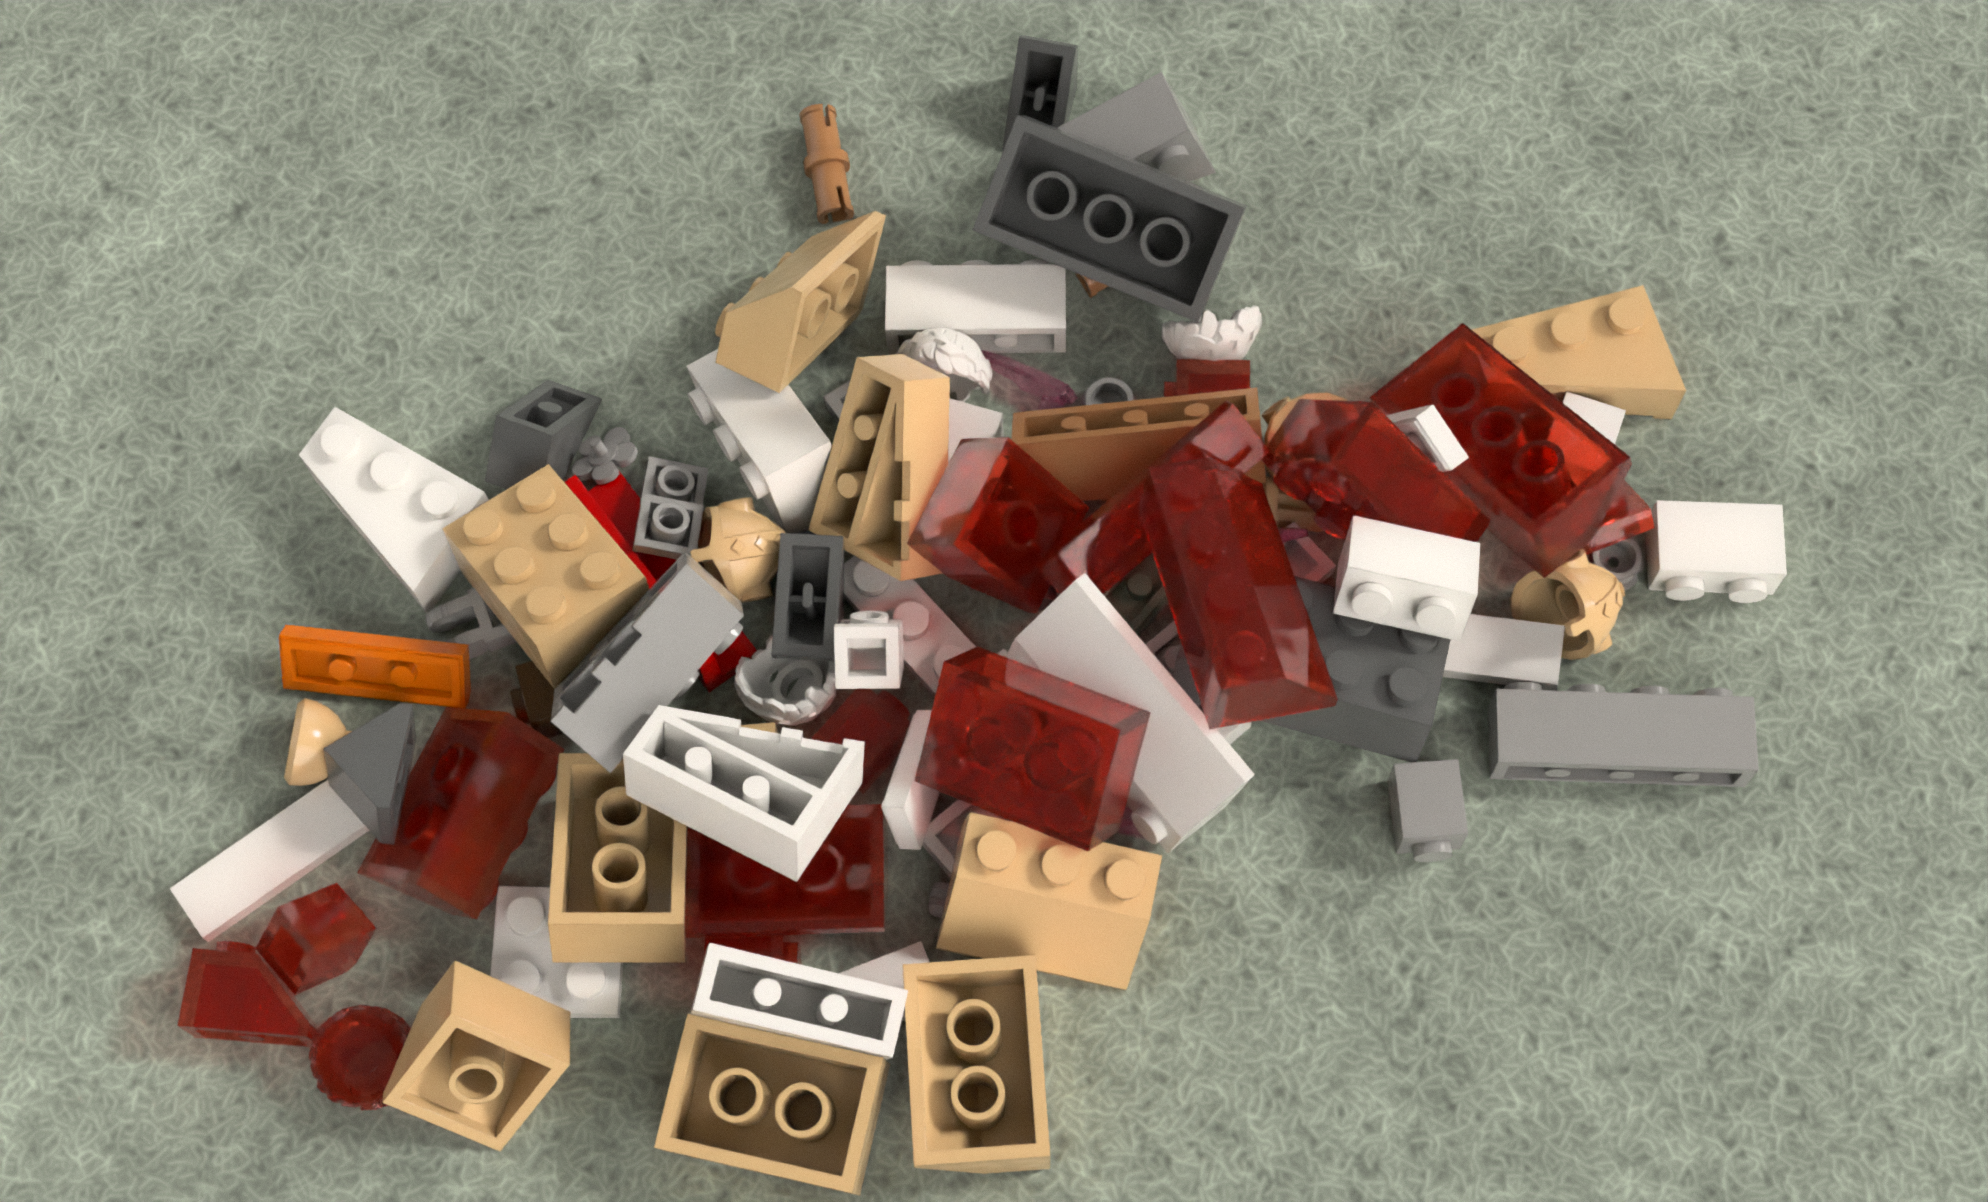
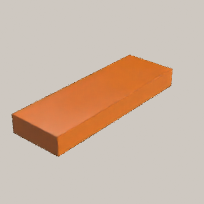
(375, 666)

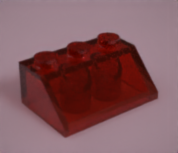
(465, 810)
(837, 892)

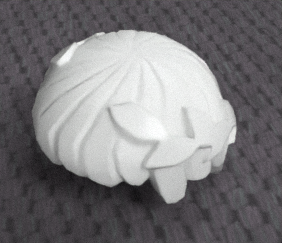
(1213, 338)
(953, 356)
(806, 700)

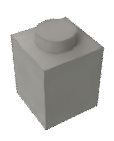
(1427, 809)

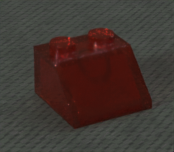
(995, 520)

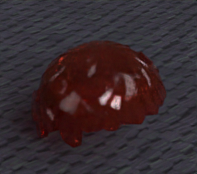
(351, 1047)

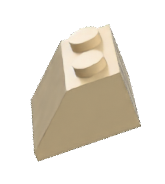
(479, 1057)

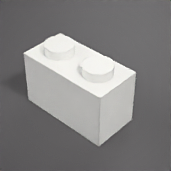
(1716, 550)
(1407, 578)

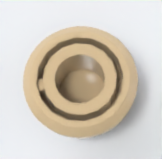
(312, 731)

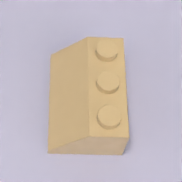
(800, 304)
(1048, 899)
(976, 1065)

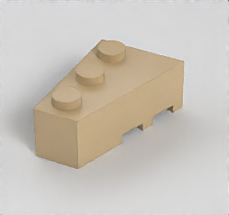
(1598, 350)
(885, 462)

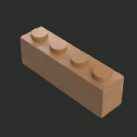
(1109, 444)

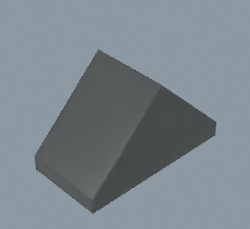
(1043, 82)
(808, 596)
(373, 769)

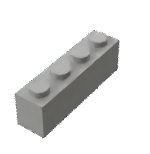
(1622, 736)

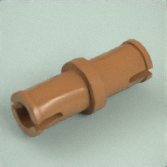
(826, 163)

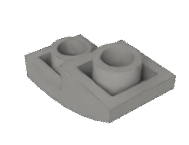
(670, 508)

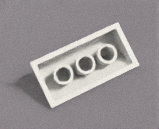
(1183, 766)

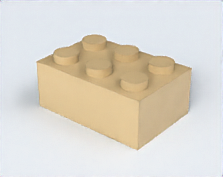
(546, 570)
(613, 871)
(773, 1104)

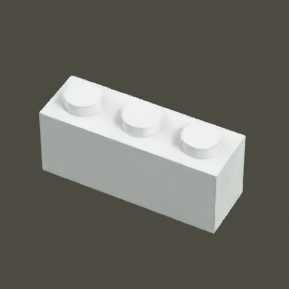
(995, 305)
(798, 1001)

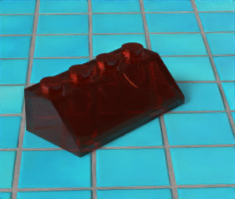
(1531, 457)
(1232, 594)

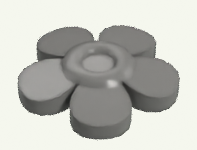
(603, 457)

